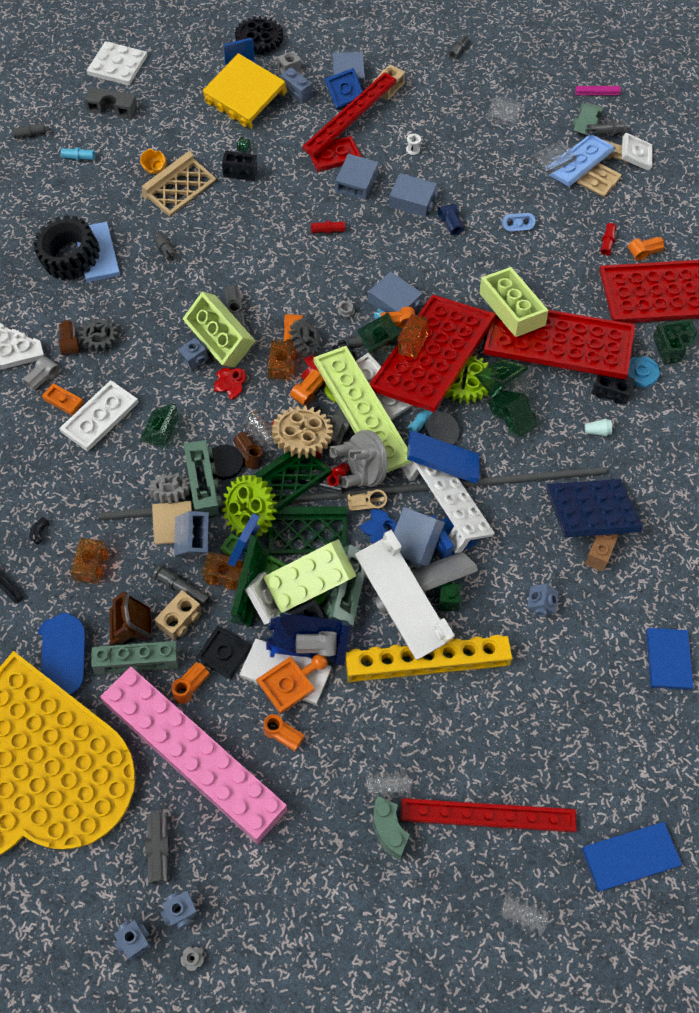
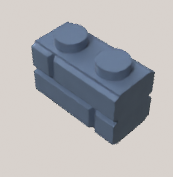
(297, 85)

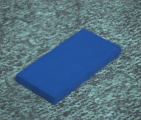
(443, 456)
(631, 856)

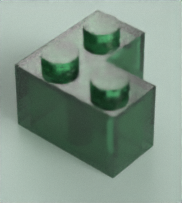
(673, 338)
(515, 411)

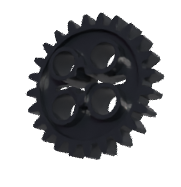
(264, 32)

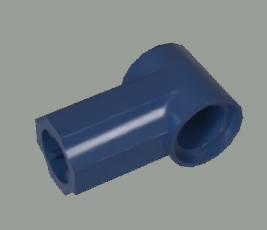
(449, 215)

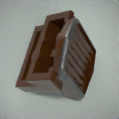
(129, 619)

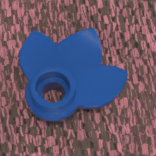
(376, 527)

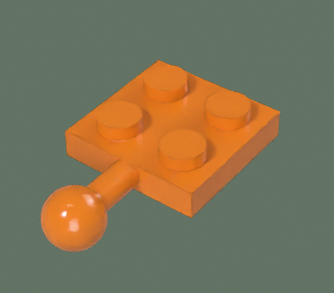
(288, 683)

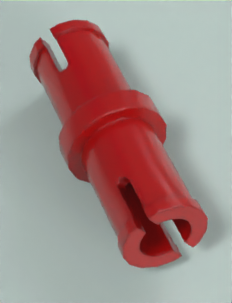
(327, 227)
(608, 239)
(337, 473)

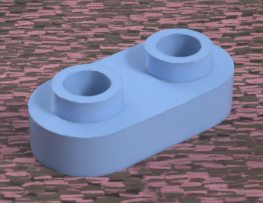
(517, 221)

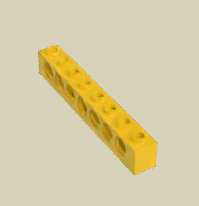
(439, 664)

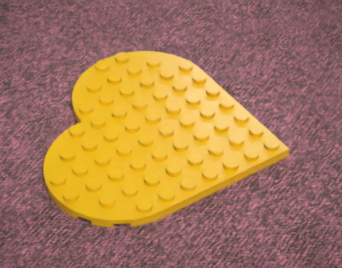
(60, 764)

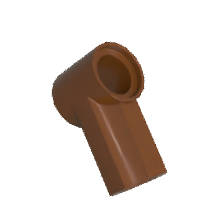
(68, 341)
(249, 450)

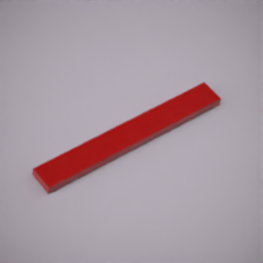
(349, 114)
(488, 815)

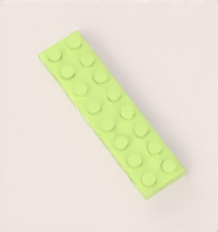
(360, 402)

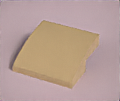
(600, 179)
(164, 520)

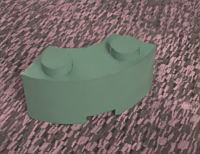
(589, 114)
(387, 828)

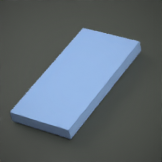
(588, 154)
(106, 265)

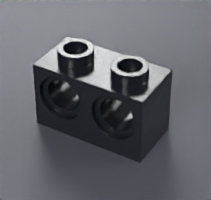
(239, 165)
(613, 388)

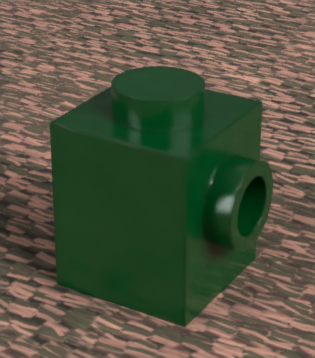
(449, 597)

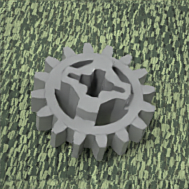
(169, 488)

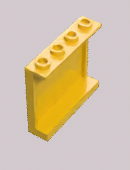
(243, 90)

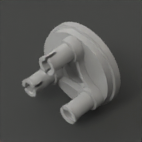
(365, 458)

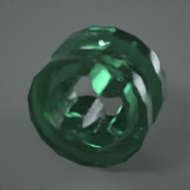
(243, 144)

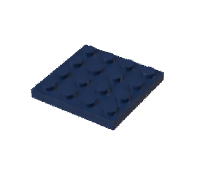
(593, 508)

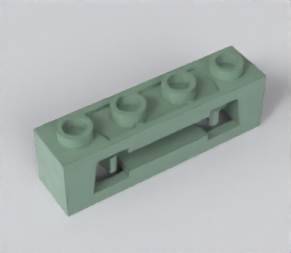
(199, 451)
(348, 590)
(138, 656)

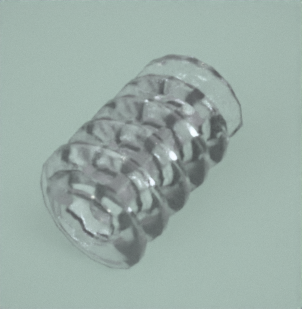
(259, 429)
(388, 784)
(524, 914)

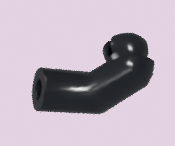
(36, 529)

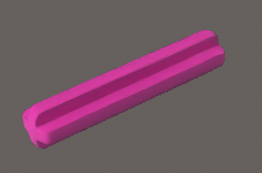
(597, 90)

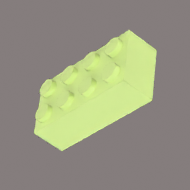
(513, 301)
(218, 329)
(309, 576)

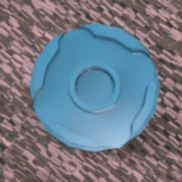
(644, 376)

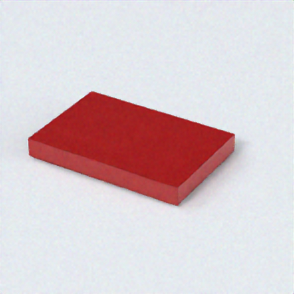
(335, 154)

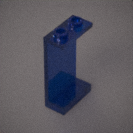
(287, 625)

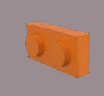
(62, 399)

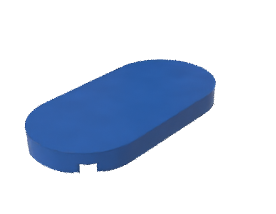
(64, 652)

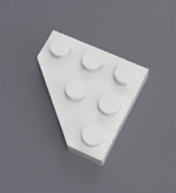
(17, 348)

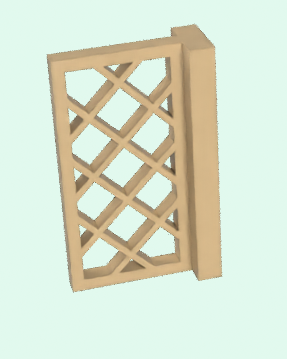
(169, 176)

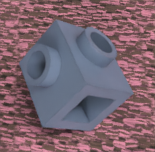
(194, 353)
(543, 600)
(186, 913)
(135, 947)

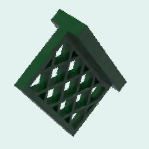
(281, 466)
(311, 514)
(254, 564)

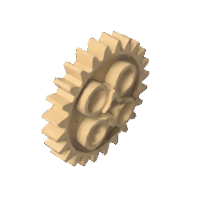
(302, 431)

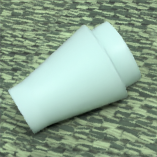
(600, 427)

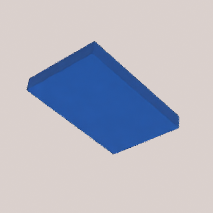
(669, 659)

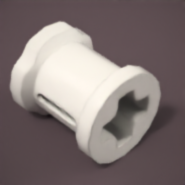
(410, 139)

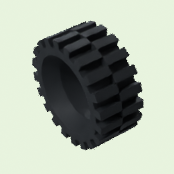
(62, 233)

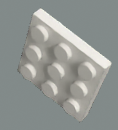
(117, 63)

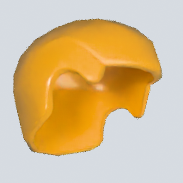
(153, 161)

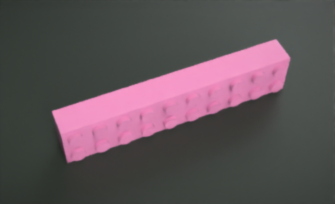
(194, 755)

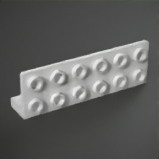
(456, 503)
(403, 596)

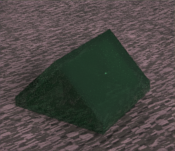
(378, 333)
(500, 375)
(160, 426)

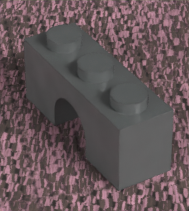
(99, 99)

